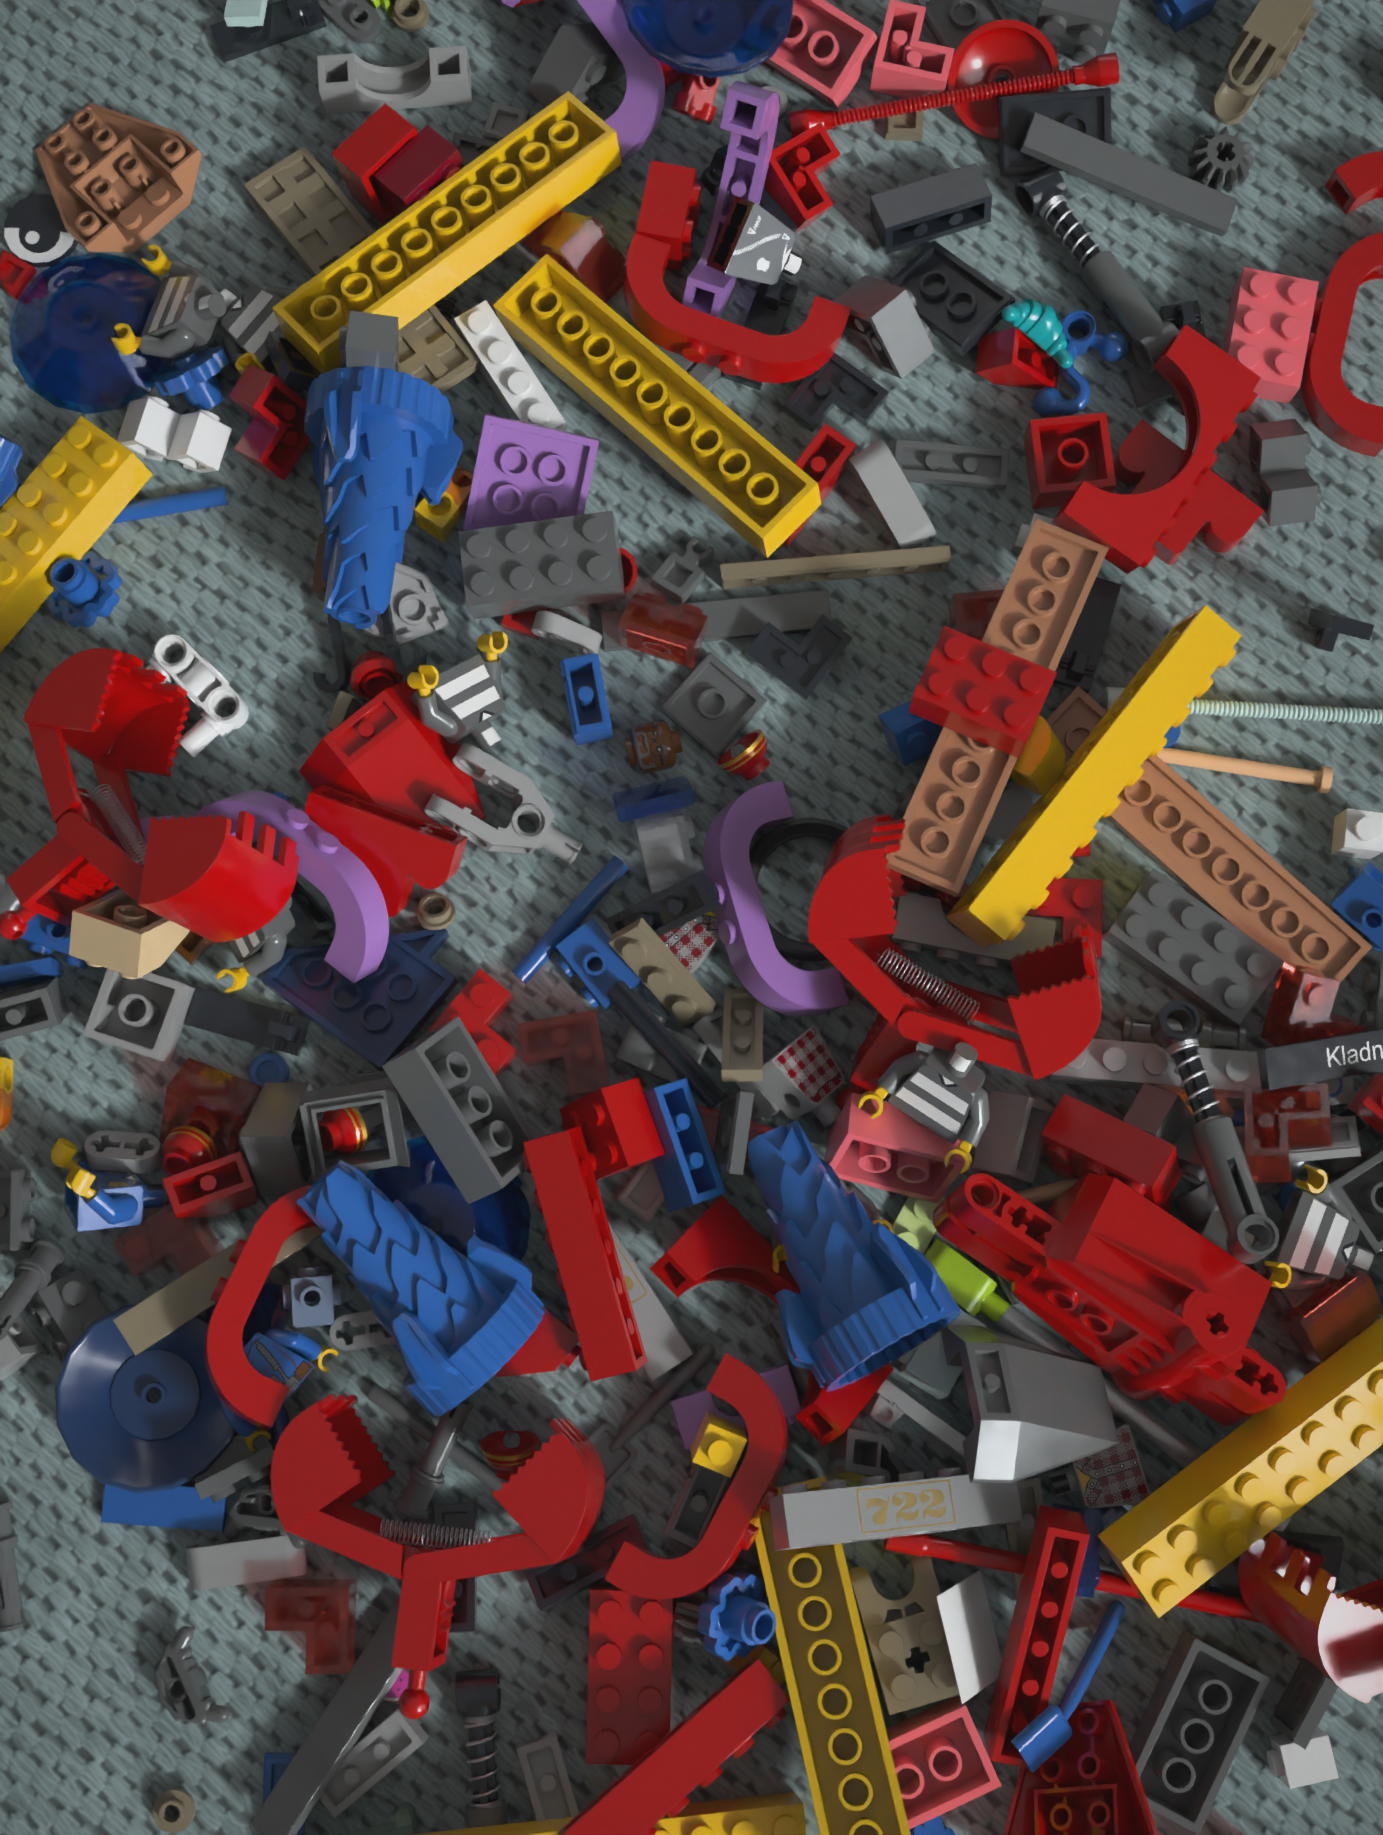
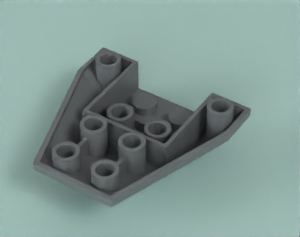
(1027, 1405)

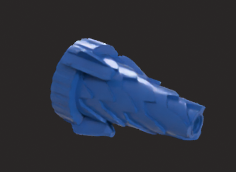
(376, 449)
(860, 1284)
(446, 1311)

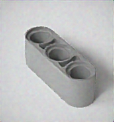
(891, 495)
(244, 1561)

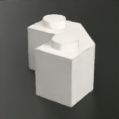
(160, 433)

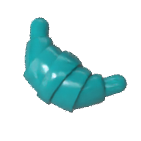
(1041, 326)

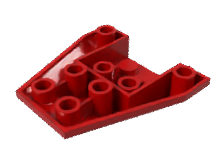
(392, 759)
(1085, 1784)

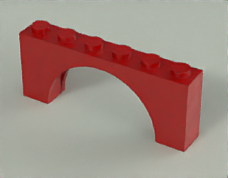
(1211, 394)
(730, 1249)

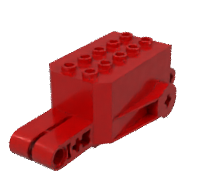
(1125, 1289)

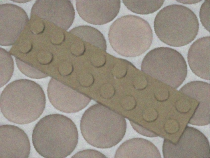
(323, 227)

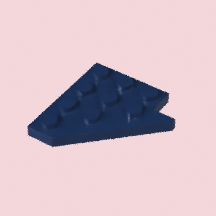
(377, 1012)

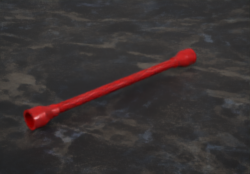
(1098, 72)

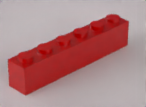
(584, 1254)
(1036, 1629)
(686, 1756)

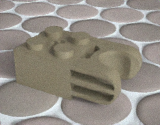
(1260, 54)
(898, 1626)

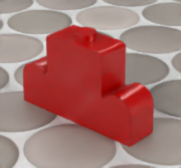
(1214, 509)
(389, 843)

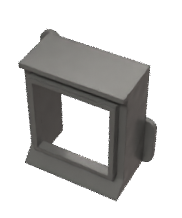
(367, 1089)

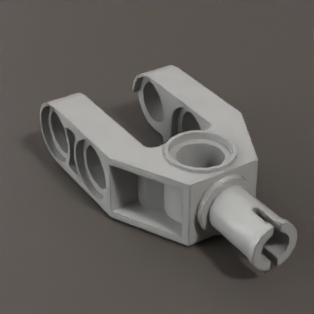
(516, 788)

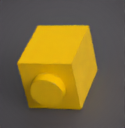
(718, 1444)

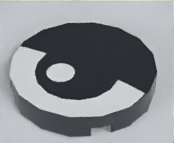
(37, 232)

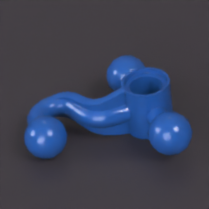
(1111, 347)

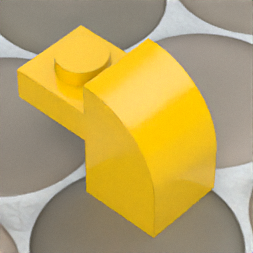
(1040, 760)

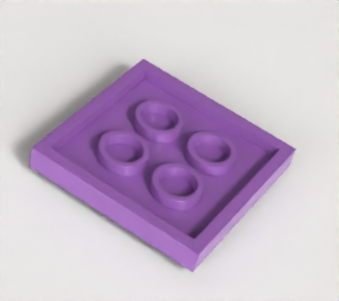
(528, 474)

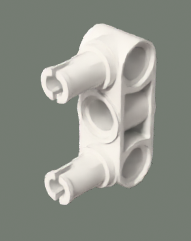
(204, 687)

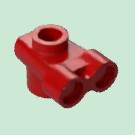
(697, 98)

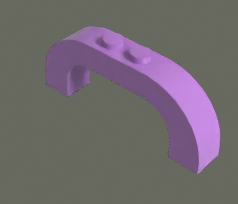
(645, 88)
(752, 120)
(333, 869)
(742, 915)

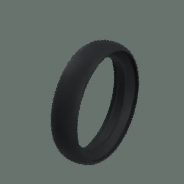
(770, 842)

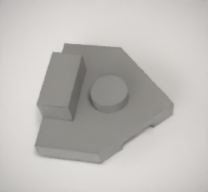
(412, 607)

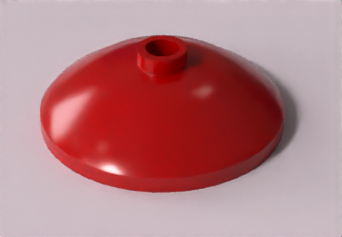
(994, 50)

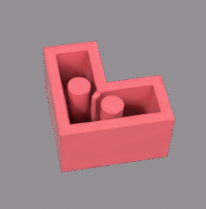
(905, 64)

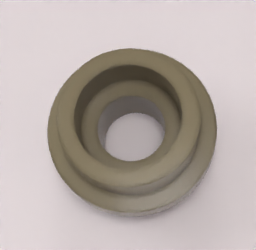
(414, 23)
(435, 903)
(180, 1799)

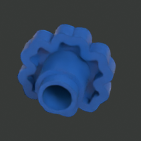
(195, 377)
(83, 589)
(735, 1616)

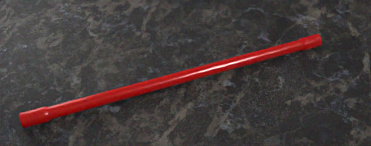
(1015, 1563)

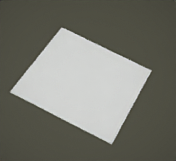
(970, 1635)

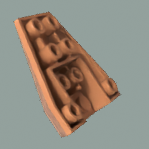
(117, 177)

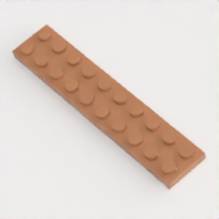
(963, 774)
(1218, 858)

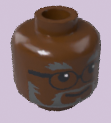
(653, 746)

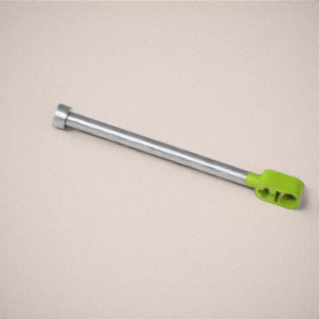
(974, 1293)

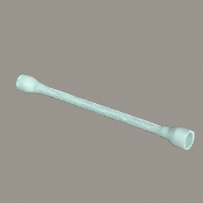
(1271, 710)

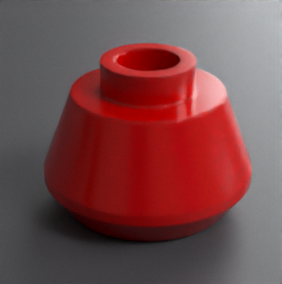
(373, 674)

